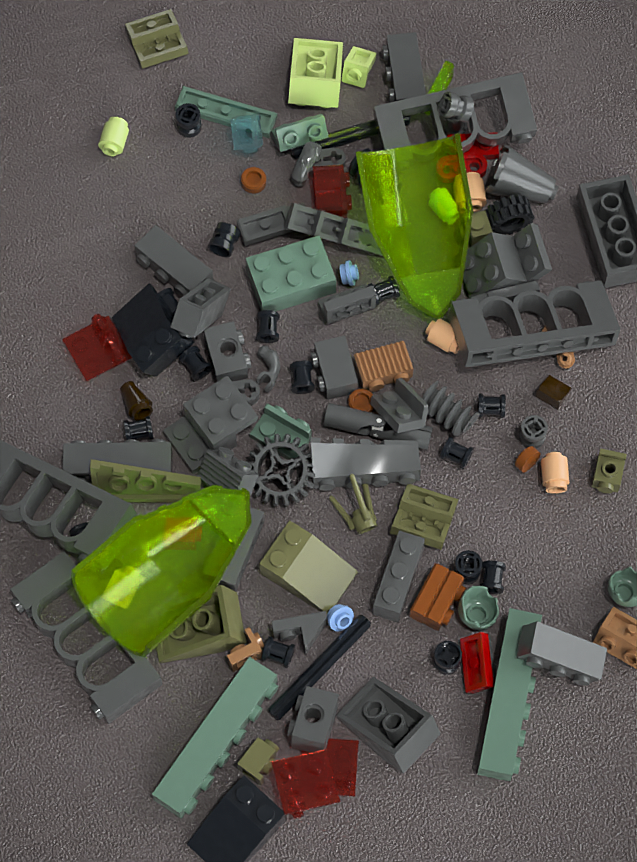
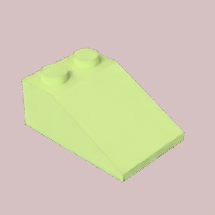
(315, 73)

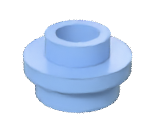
(349, 273)
(340, 617)

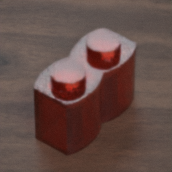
(330, 189)

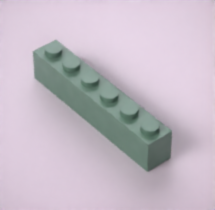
(508, 703)
(215, 738)

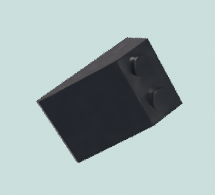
(148, 333)
(237, 825)

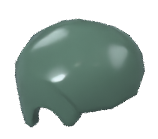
(623, 587)
(478, 608)

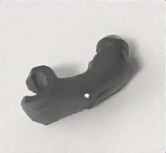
(307, 158)
(272, 361)

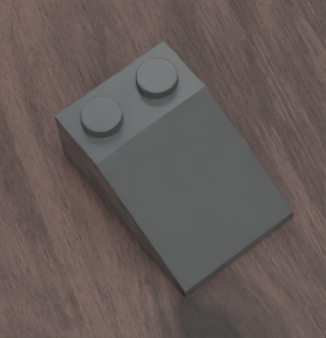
(389, 724)

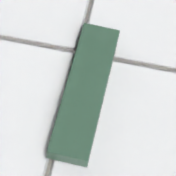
(223, 110)

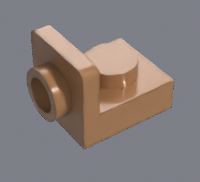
(241, 653)

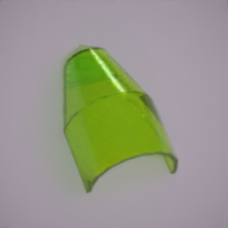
(420, 217)
(162, 566)

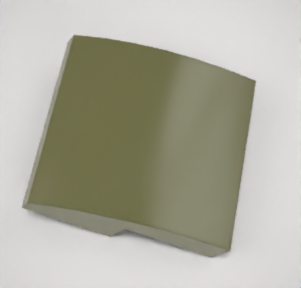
(156, 38)
(425, 515)

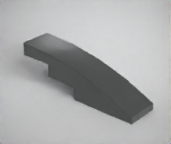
(331, 228)

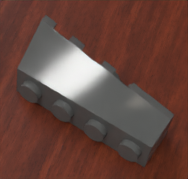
(370, 463)

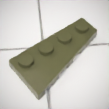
(142, 484)

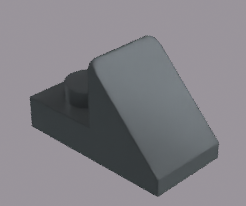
(307, 625)

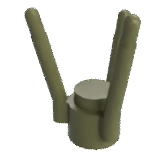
(364, 517)

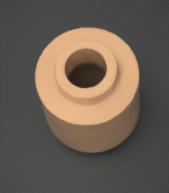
(477, 191)
(442, 335)
(555, 472)

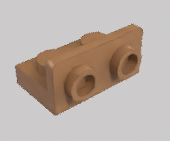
(619, 636)

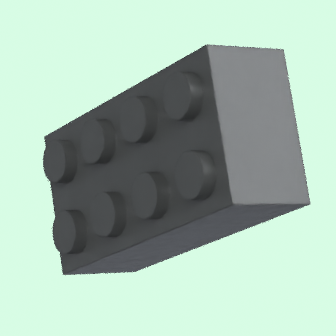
(611, 226)

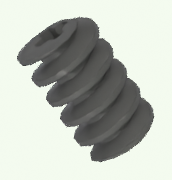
(448, 411)

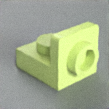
(358, 66)

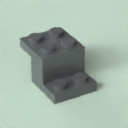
(505, 261)
(210, 423)

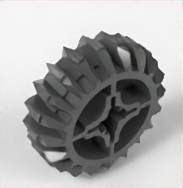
(270, 475)

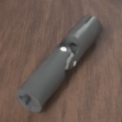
(371, 424)

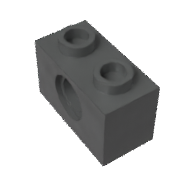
(224, 338)
(316, 704)

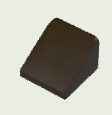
(553, 392)

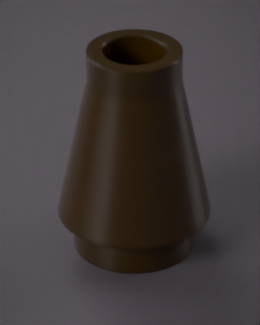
(136, 401)

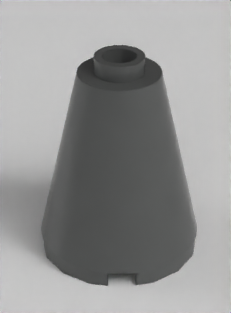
(519, 176)

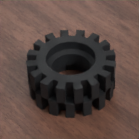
(509, 214)

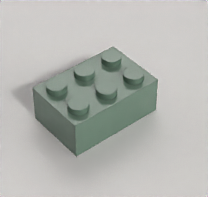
(291, 275)

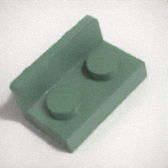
(300, 132)
(276, 421)

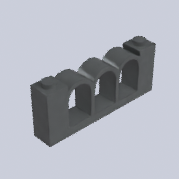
(513, 100)
(587, 299)
(107, 520)
(112, 697)

